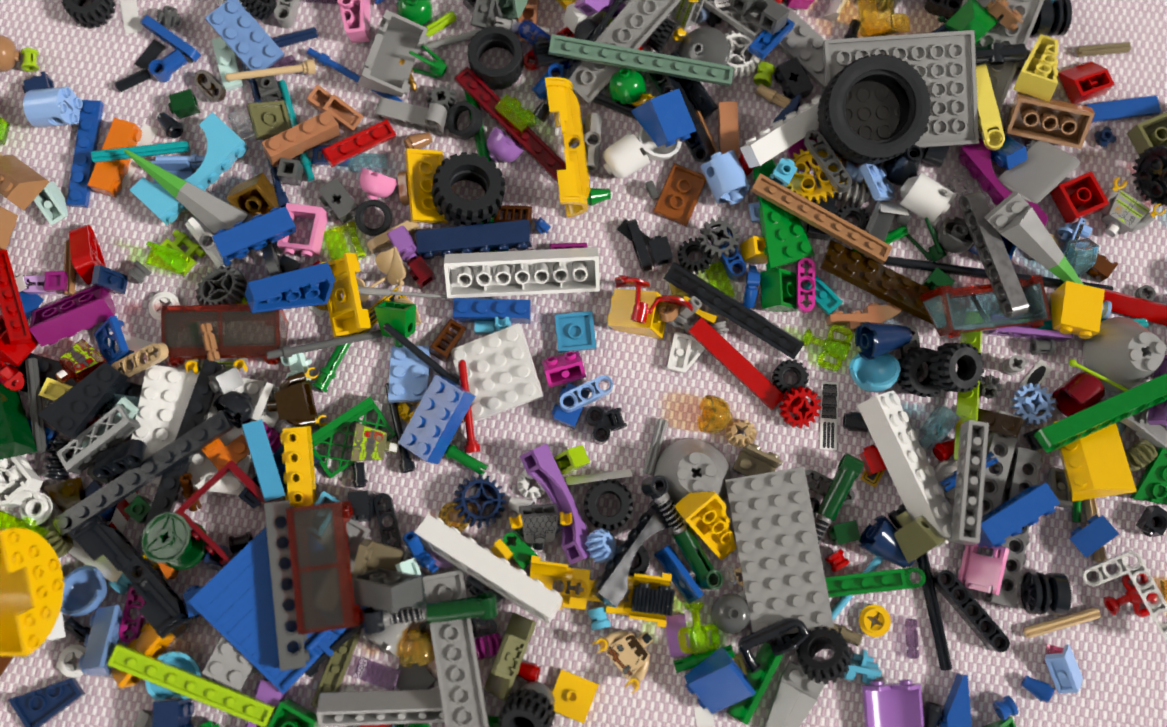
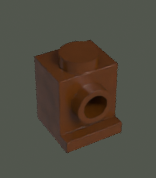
(1101, 269)

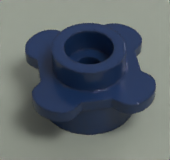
(1101, 140)

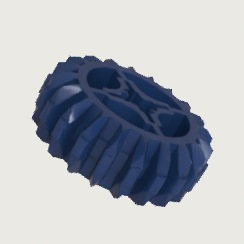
(487, 501)

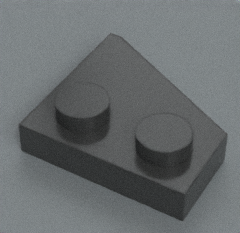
(485, 13)

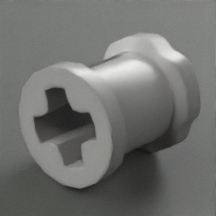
(1019, 363)

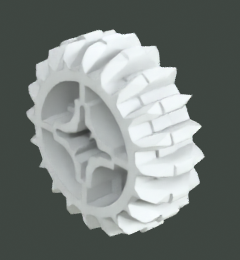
(739, 45)

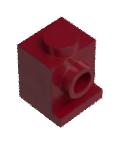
(420, 271)

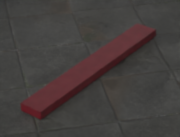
(526, 139)

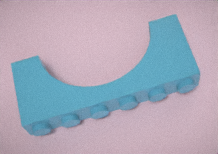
(222, 151)

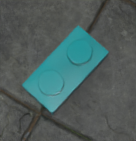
(824, 296)

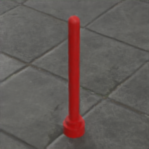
(471, 444)

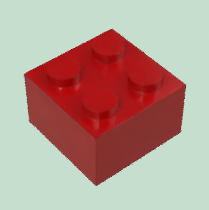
(1079, 197)

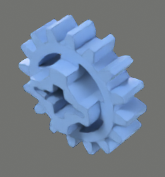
(1039, 399)

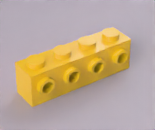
(299, 466)

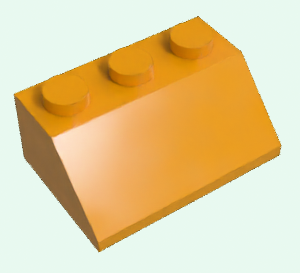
(147, 643)

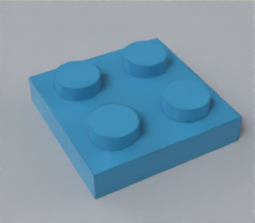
(575, 331)

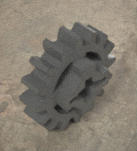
(711, 234)

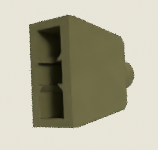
(916, 536)

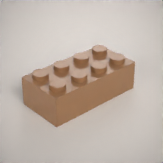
(1049, 121)

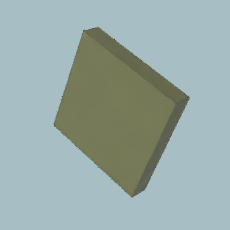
(268, 118)

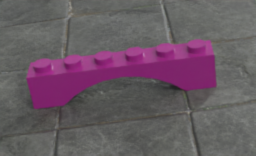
(978, 163)

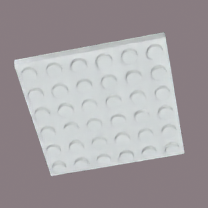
(160, 414)

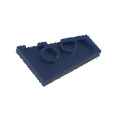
(45, 703)

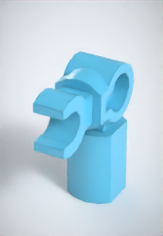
(490, 327)

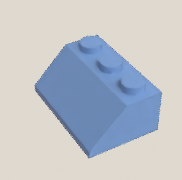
(101, 641)

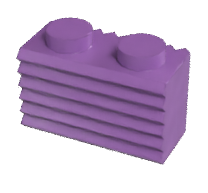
(404, 243)

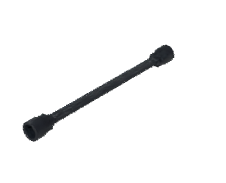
(542, 111)

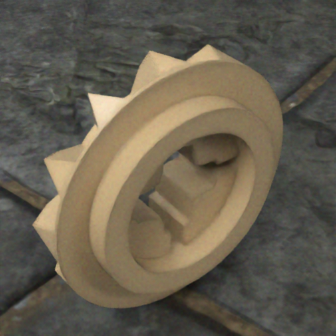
(738, 439)

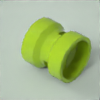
(764, 73)

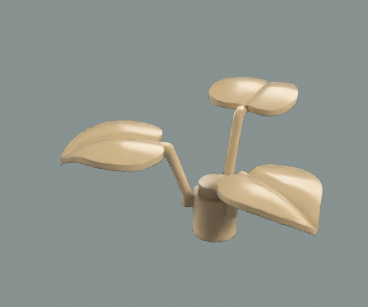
(390, 264)

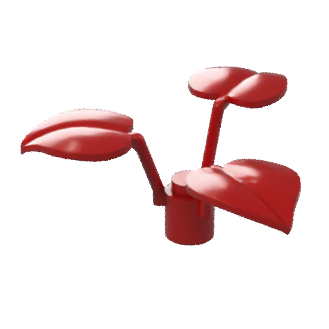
(641, 309)

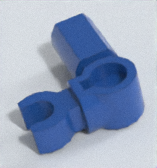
(751, 290)
(417, 549)

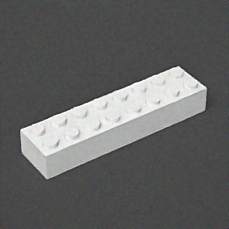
(522, 272)
(907, 462)

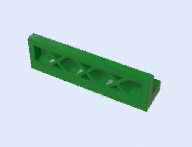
(759, 680)

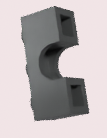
(772, 13)

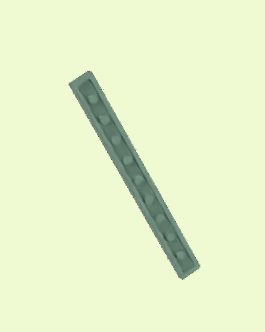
(640, 60)

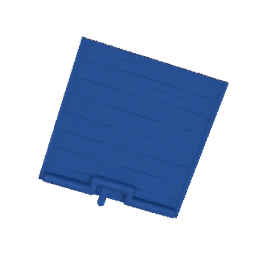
(242, 610)

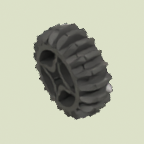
(222, 287)

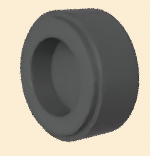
(651, 189)

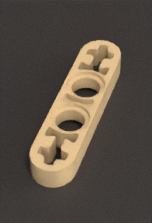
(138, 360)

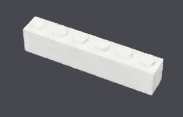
(781, 135)

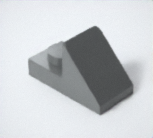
(1057, 482)

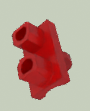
(11, 377)

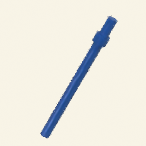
(326, 61)

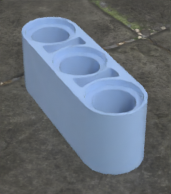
(592, 386)

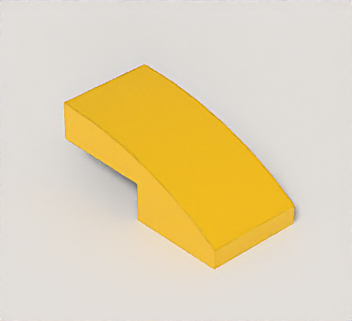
(706, 316)
(501, 550)

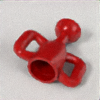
(1132, 596)

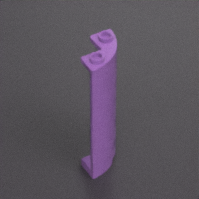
(893, 704)

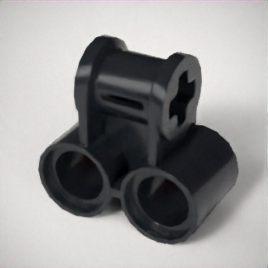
(606, 422)

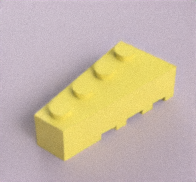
(1040, 70)

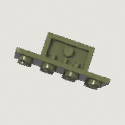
(509, 656)

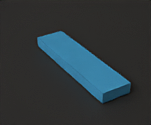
(263, 460)

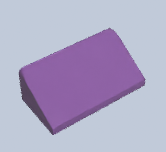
(673, 624)

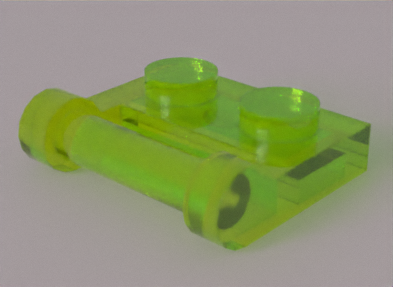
(337, 244)

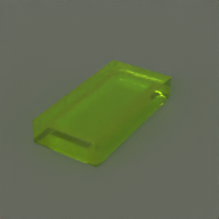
(718, 278)

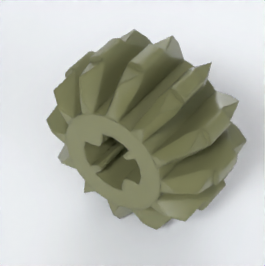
(1140, 454)
(59, 544)

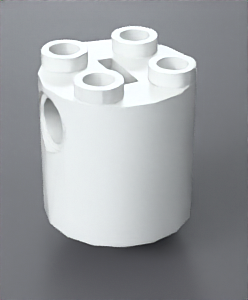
(926, 197)

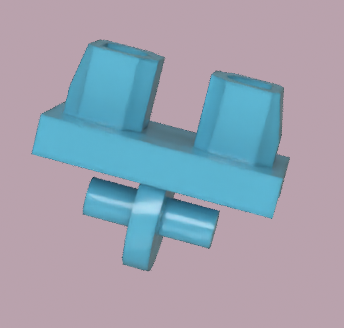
(863, 664)

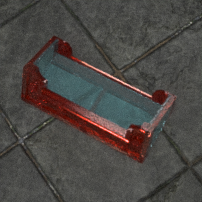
(977, 309)

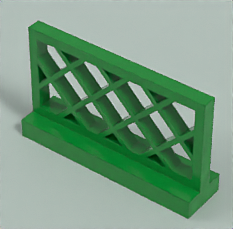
(337, 426)

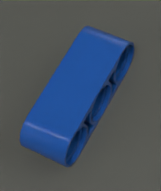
(734, 261)

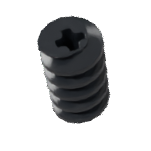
(56, 468)

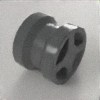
(138, 271)

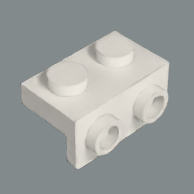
(260, 409)

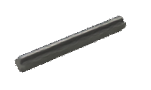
(35, 402)

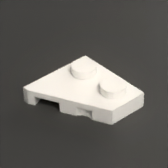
(683, 352)

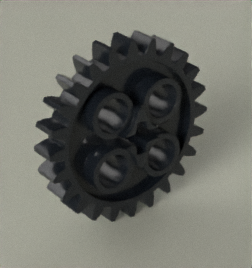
(1152, 174)

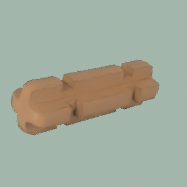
(209, 342)

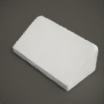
(834, 9)

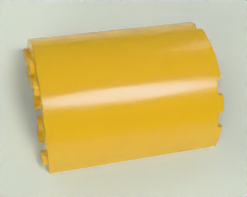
(28, 591)

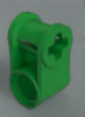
(521, 551)

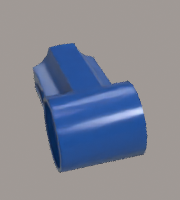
(169, 64)
(540, 88)

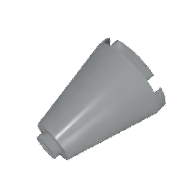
(389, 638)

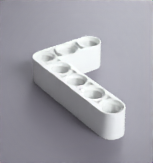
(1143, 589)

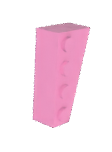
(356, 19)

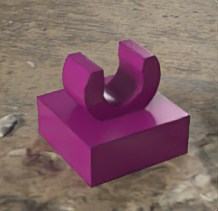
(55, 281)

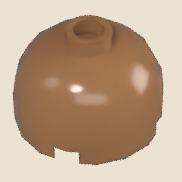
(8, 54)

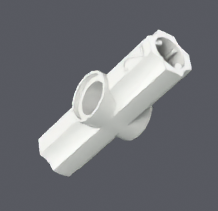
(202, 234)

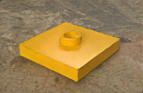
(573, 695)

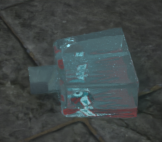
(943, 420)

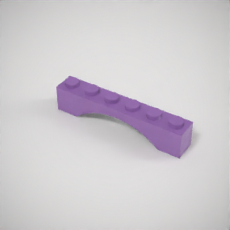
(542, 467)

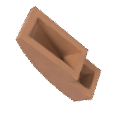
(341, 111)
(728, 127)

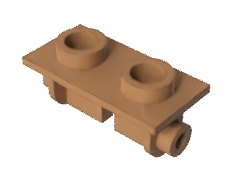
(1010, 17)

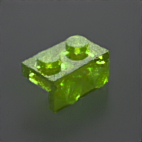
(513, 112)

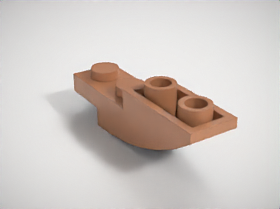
(872, 313)

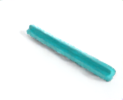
(143, 151)

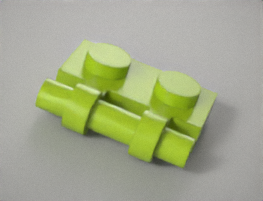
(194, 248)

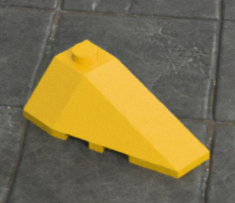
(708, 518)

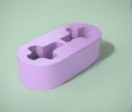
(38, 288)

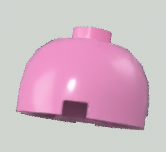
(376, 184)

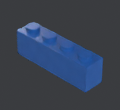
(487, 309)

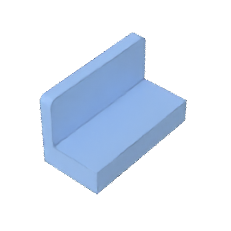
(1064, 671)

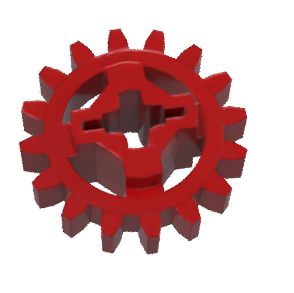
(800, 407)

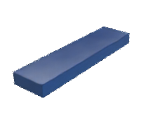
(1125, 108)

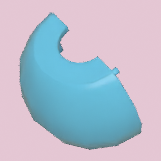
(875, 374)
(176, 659)

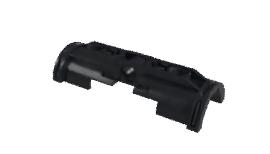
(163, 606)

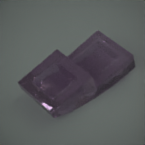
(376, 673)

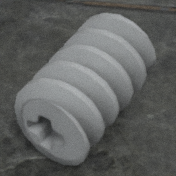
(856, 193)

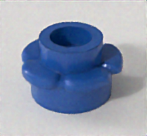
(542, 226)

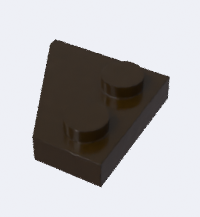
(66, 493)

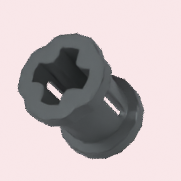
(1042, 346)

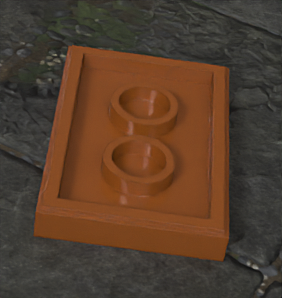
(680, 194)

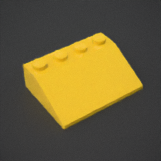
(1097, 465)

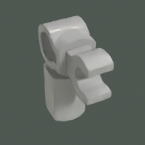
(683, 320)

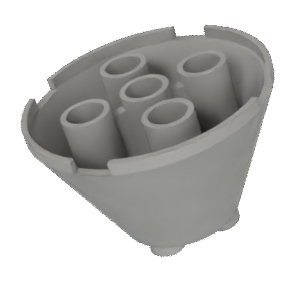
(1124, 353)
(689, 456)

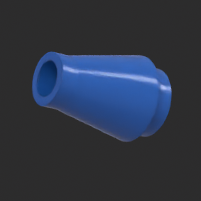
(1039, 689)

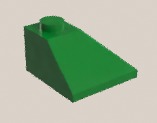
(972, 17)

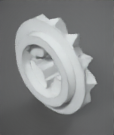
(155, 303)
(523, 486)
(67, 655)

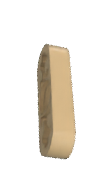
(382, 241)

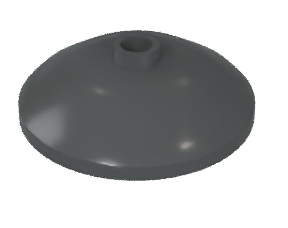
(713, 46)

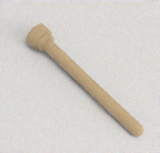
(306, 67)

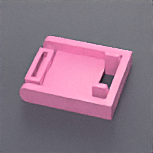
(983, 571)

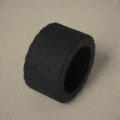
(496, 38)

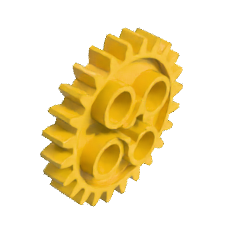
(800, 180)

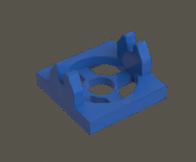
(102, 334)

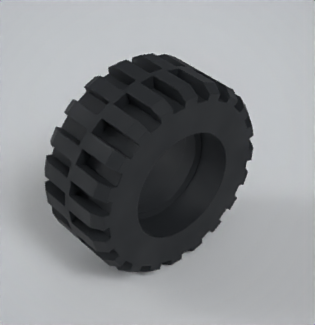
(474, 169)

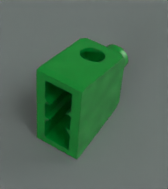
(399, 315)

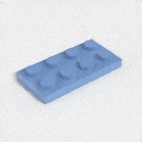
(244, 35)

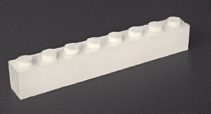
(489, 569)

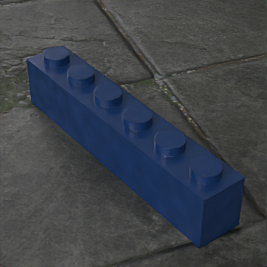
(474, 238)

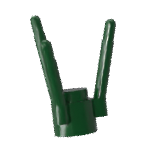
(936, 251)

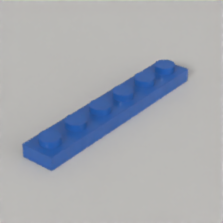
(82, 162)

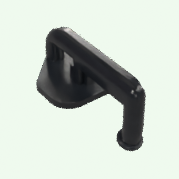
(779, 646)

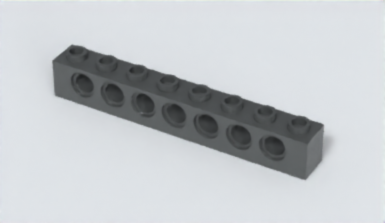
(286, 659)

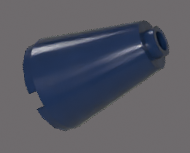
(880, 338)
(881, 542)

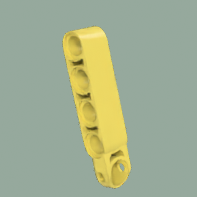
(988, 113)

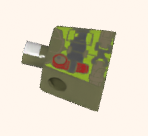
(371, 444)

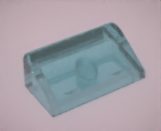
(373, 162)

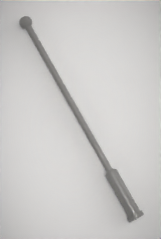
(386, 292)

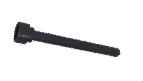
(420, 354)
(406, 464)
(334, 646)

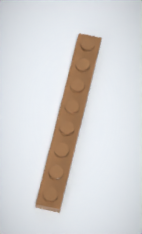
(821, 218)

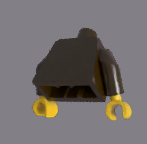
(296, 401)

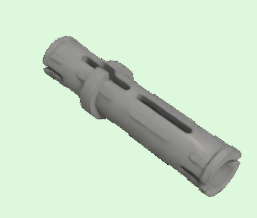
(513, 26)

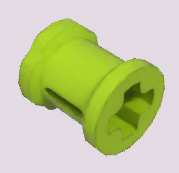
(29, 59)

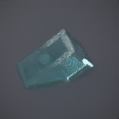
(1081, 254)

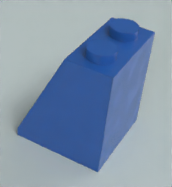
(665, 118)
(718, 682)

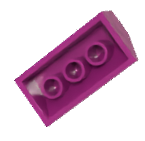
(71, 315)

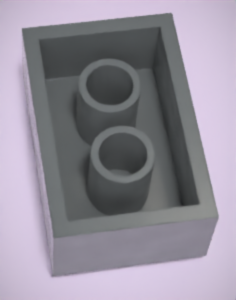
(387, 589)

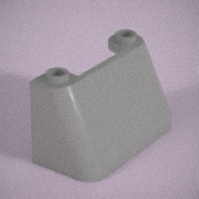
(392, 42)
(1039, 173)

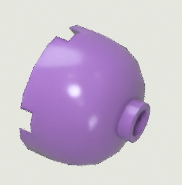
(502, 146)

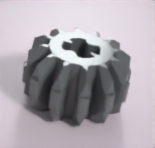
(442, 93)

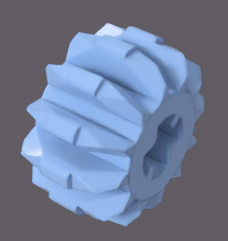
(601, 545)

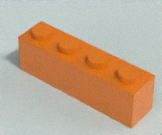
(108, 175)

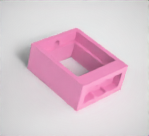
(320, 219)

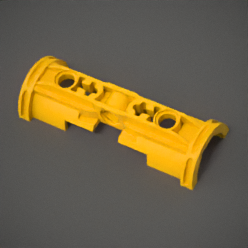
(574, 181)
(550, 572)

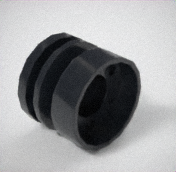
(1053, 18)
(1046, 593)

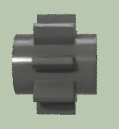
(168, 17)
(990, 386)

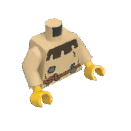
(627, 654)

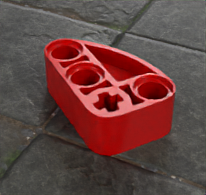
(85, 252)

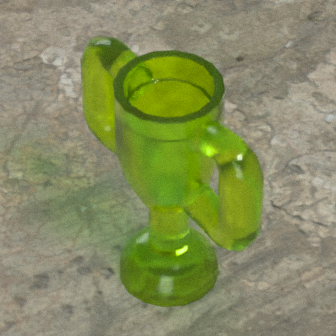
(833, 347)
(697, 633)

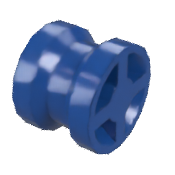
(1005, 708)

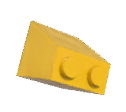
(1077, 309)
(621, 310)

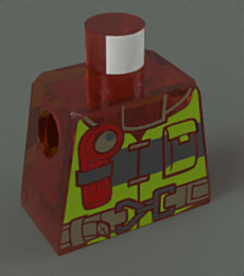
(79, 362)

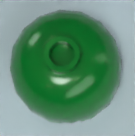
(415, 10)
(626, 86)

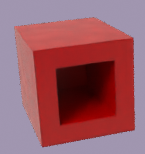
(872, 460)

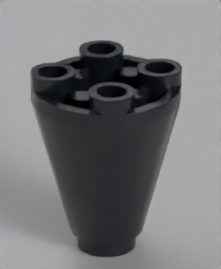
(904, 166)

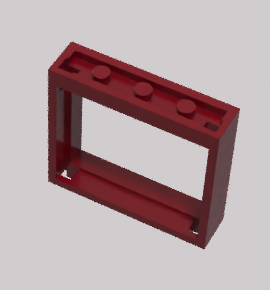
(196, 531)

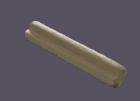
(1103, 49)

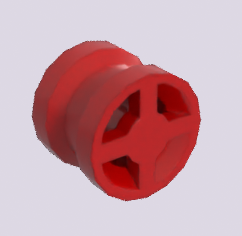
(837, 560)

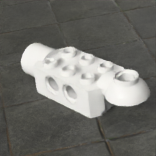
(21, 488)

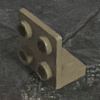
(754, 461)
(375, 555)

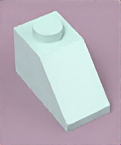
(52, 203)

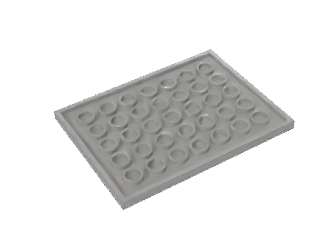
(945, 64)

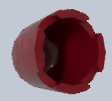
(1079, 393)

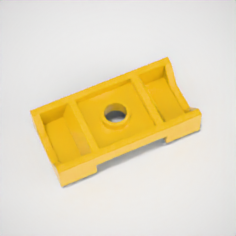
(346, 313)

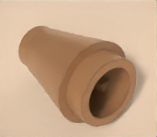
(418, 141)

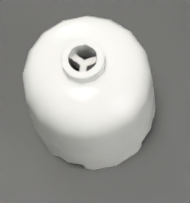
(625, 157)

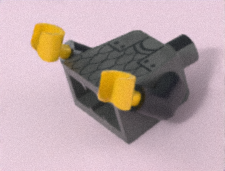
(539, 523)

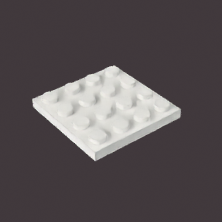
(499, 372)

